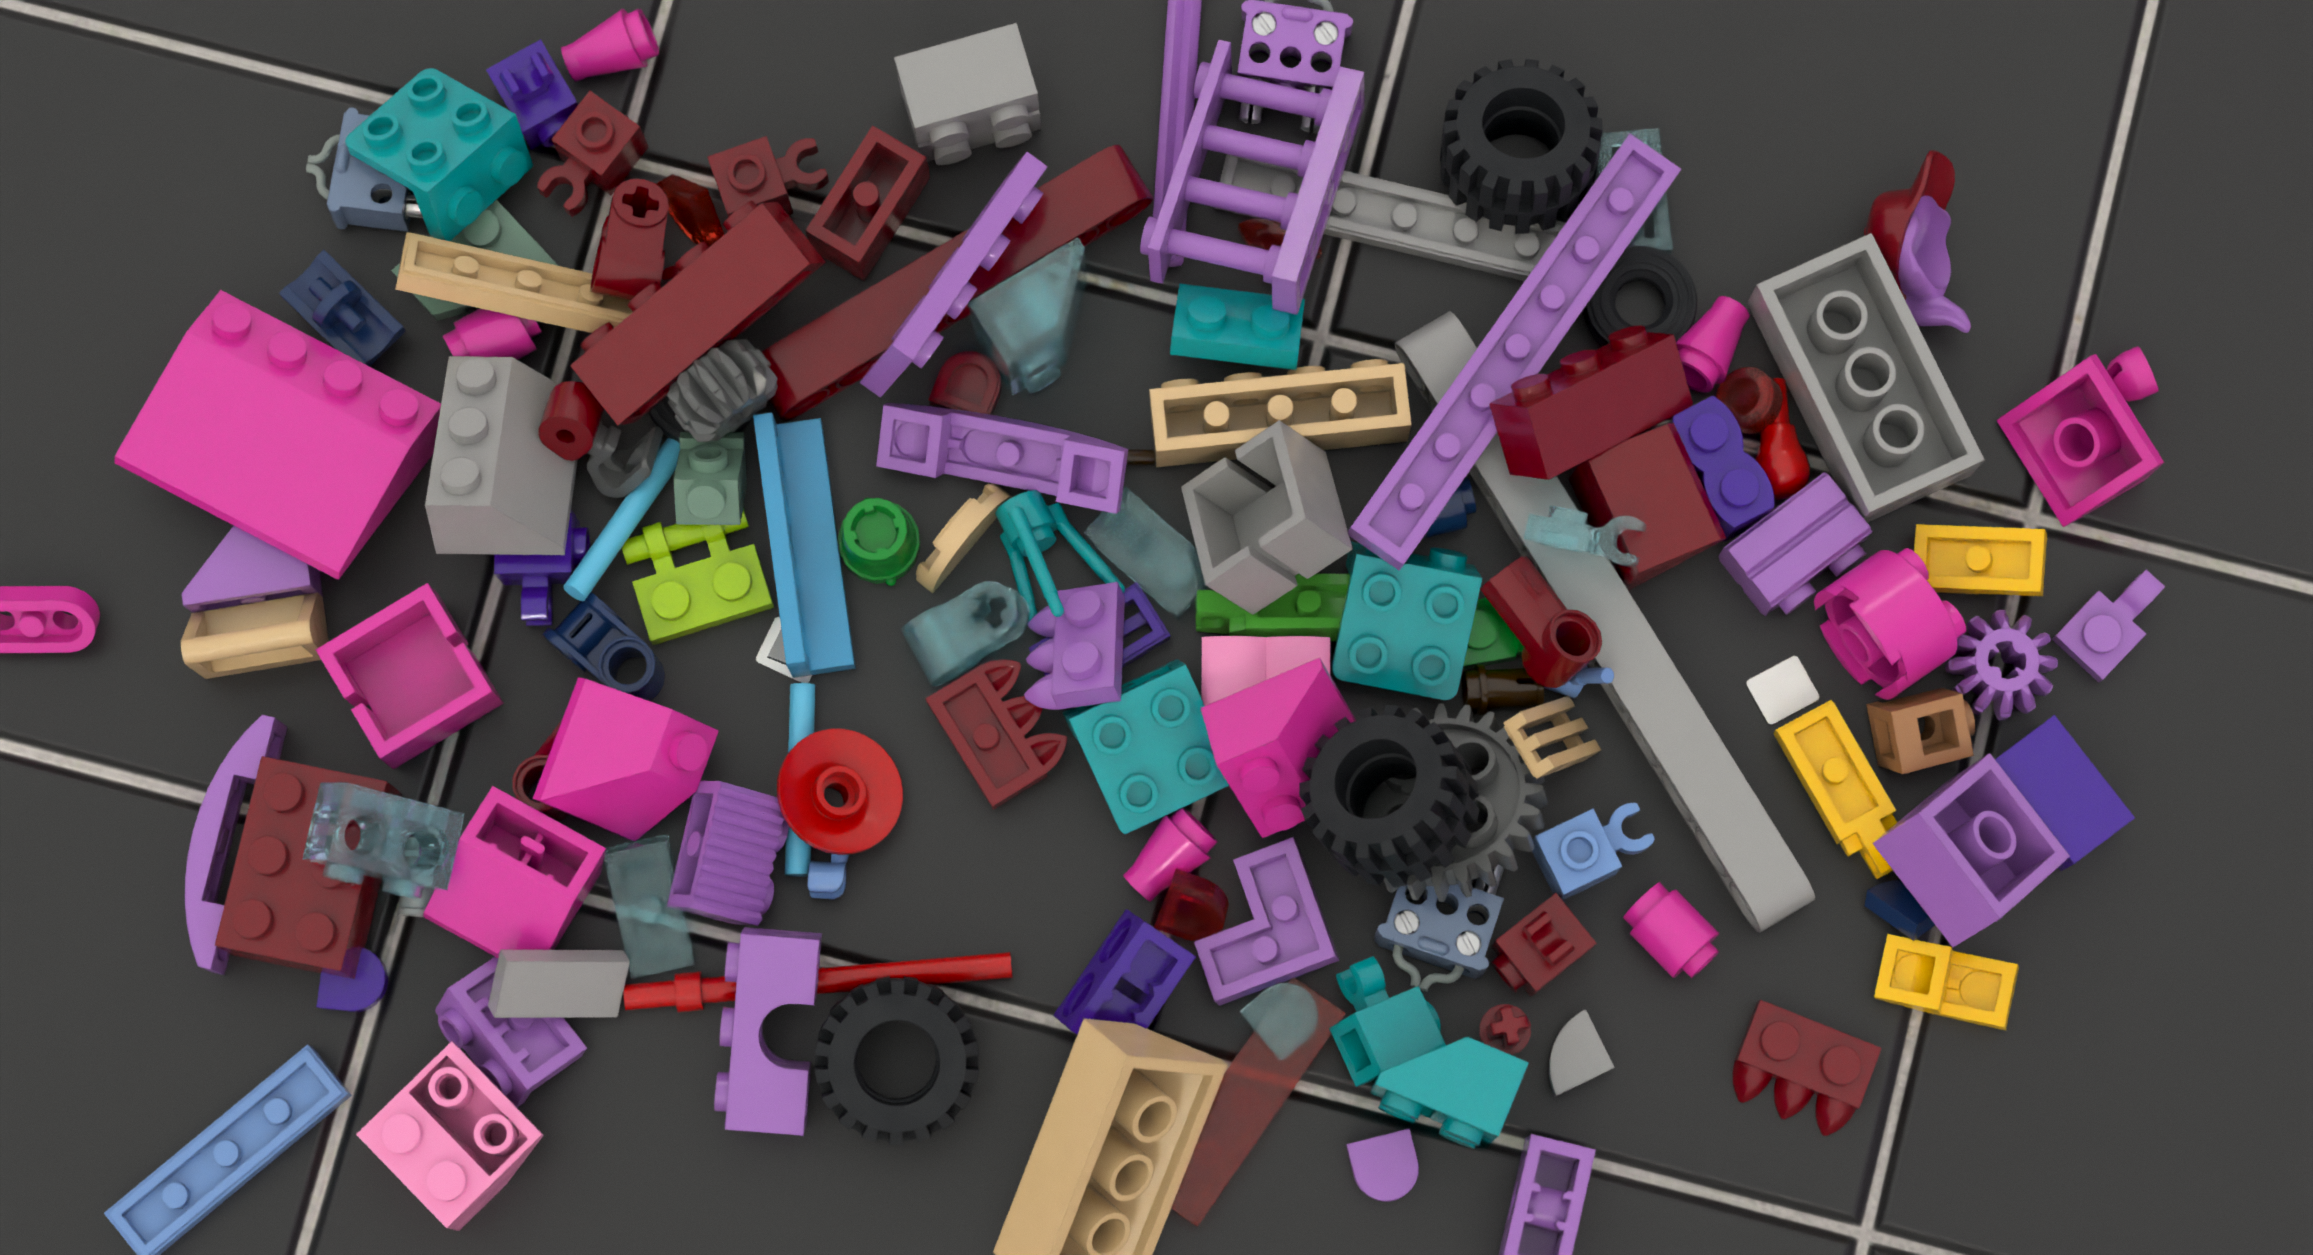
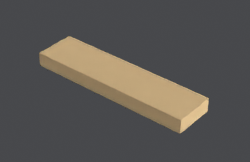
(505, 284)

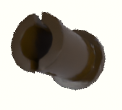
(1499, 689)

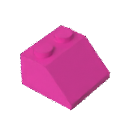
(1267, 735)

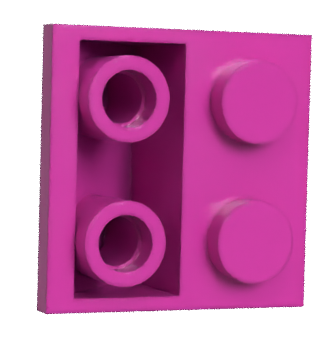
(515, 878)

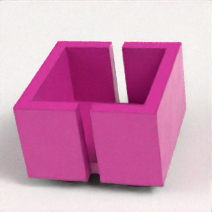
(412, 674)

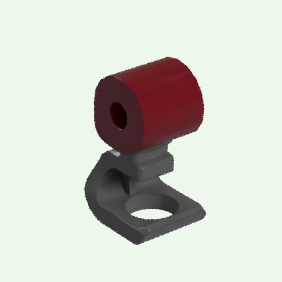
(575, 427)

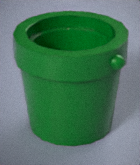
(879, 541)

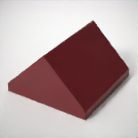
(1658, 485)

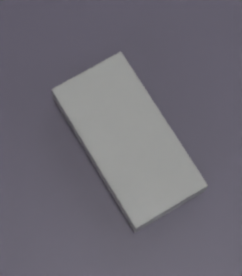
(558, 983)

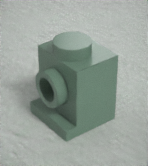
(710, 480)

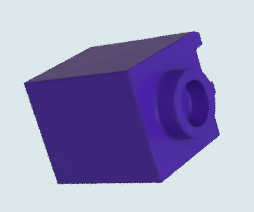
(534, 92)
(539, 572)

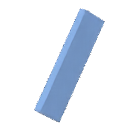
(228, 1153)

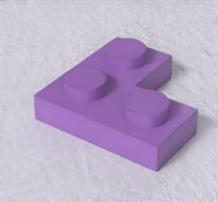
(1284, 936)

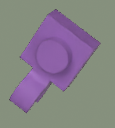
(2105, 630)

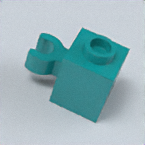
(1382, 1028)

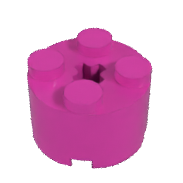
(1889, 622)

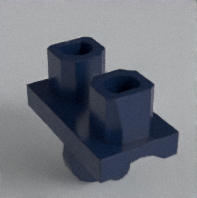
(342, 310)

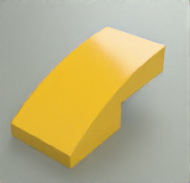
(1946, 982)

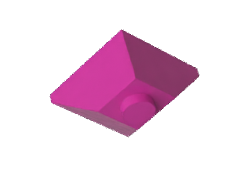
(623, 760)

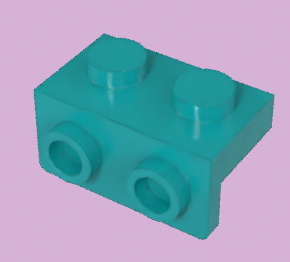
(1235, 327)

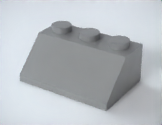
(490, 473)

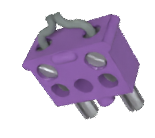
(1294, 32)

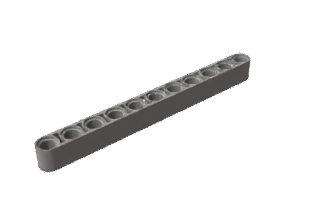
(1646, 682)

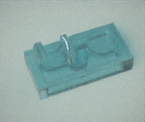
(1149, 553)

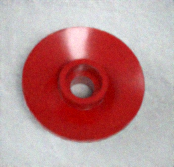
(862, 776)

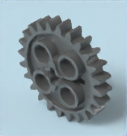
(1506, 804)

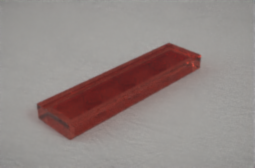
(1243, 1109)

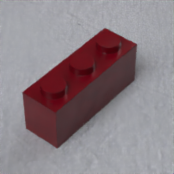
(1590, 403)

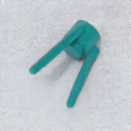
(1028, 532)

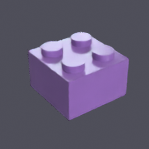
(1971, 850)

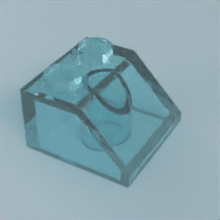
(1032, 318)

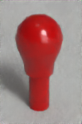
(1782, 453)

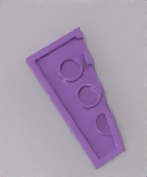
(950, 288)

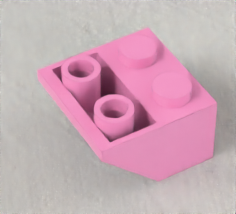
(451, 1137)

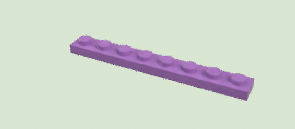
(1512, 350)

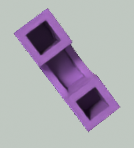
(761, 1087)

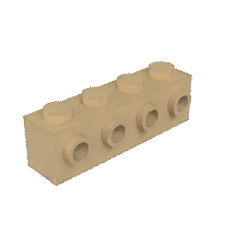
(1326, 407)

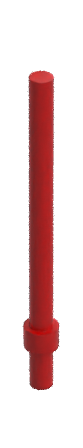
(691, 991)

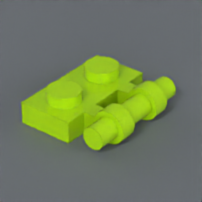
(697, 593)

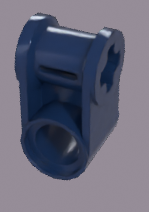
(600, 642)

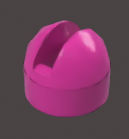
(2132, 375)

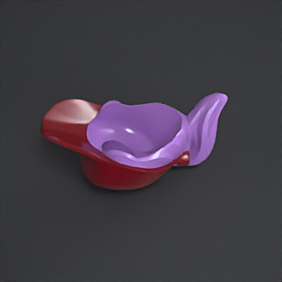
(1912, 238)

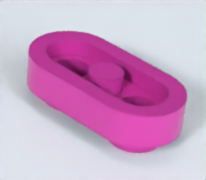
(40, 624)

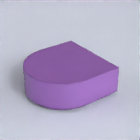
(1384, 1165)

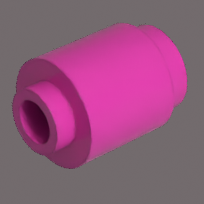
(492, 335)
(1672, 931)

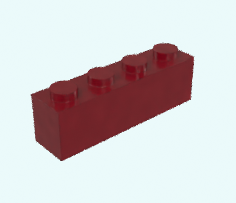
(701, 308)

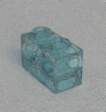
(384, 827)

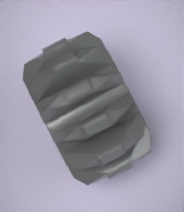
(722, 390)

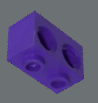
(1126, 976)

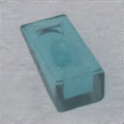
(640, 884)

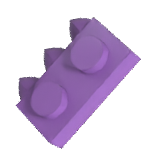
(1082, 650)

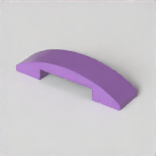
(1004, 453)
(215, 833)

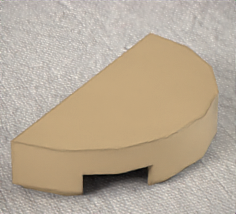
(960, 536)

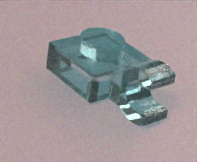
(1568, 531)

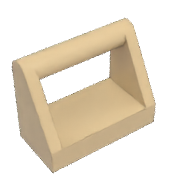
(255, 636)

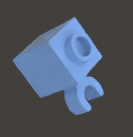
(1584, 851)

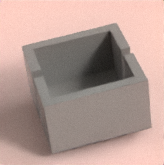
(969, 94)
(1260, 536)

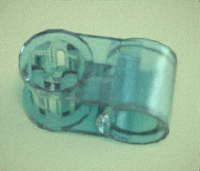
(957, 637)

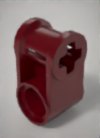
(631, 241)

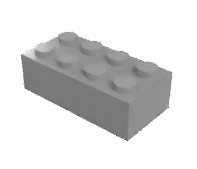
(1864, 379)

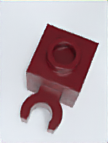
(596, 148)
(754, 174)
(1540, 946)

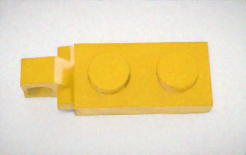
(1839, 782)

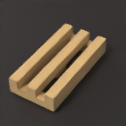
(1563, 730)

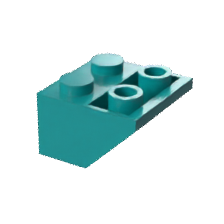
(1458, 1085)

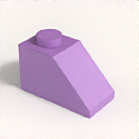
(248, 572)

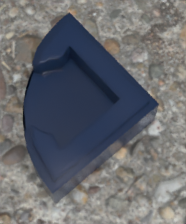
(1898, 908)

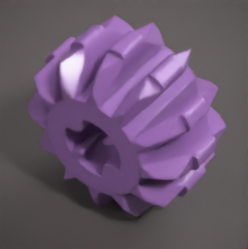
(2015, 649)

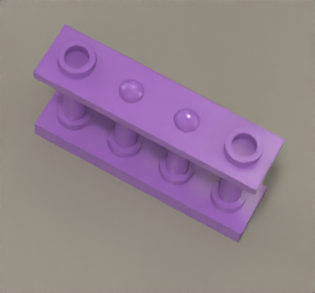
(1300, 214)

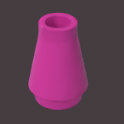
(613, 46)
(1711, 344)
(1176, 843)

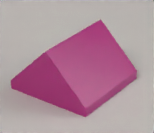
(2080, 441)

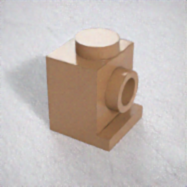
(1944, 739)

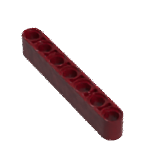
(854, 335)

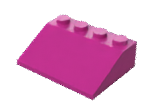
(280, 434)

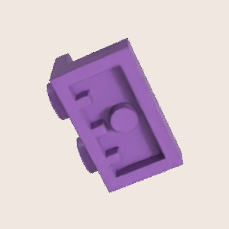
(509, 1051)

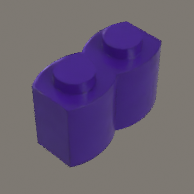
(1729, 476)

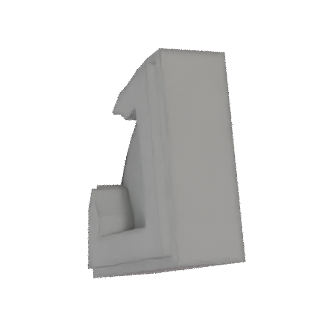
(1577, 1055)

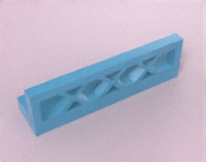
(804, 546)

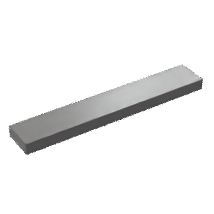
(1406, 220)

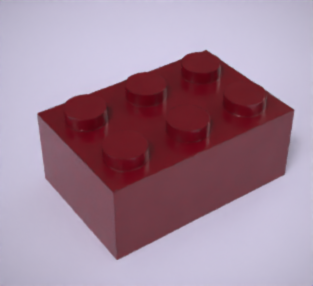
(278, 902)

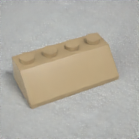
(1112, 1144)

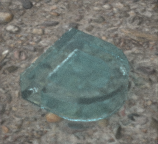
(1282, 1018)

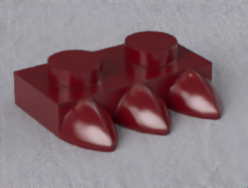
(992, 731)
(1805, 1062)

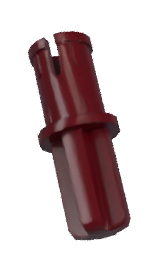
(1505, 1028)

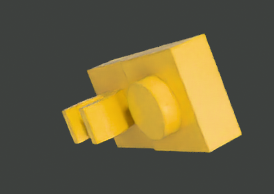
(1983, 559)

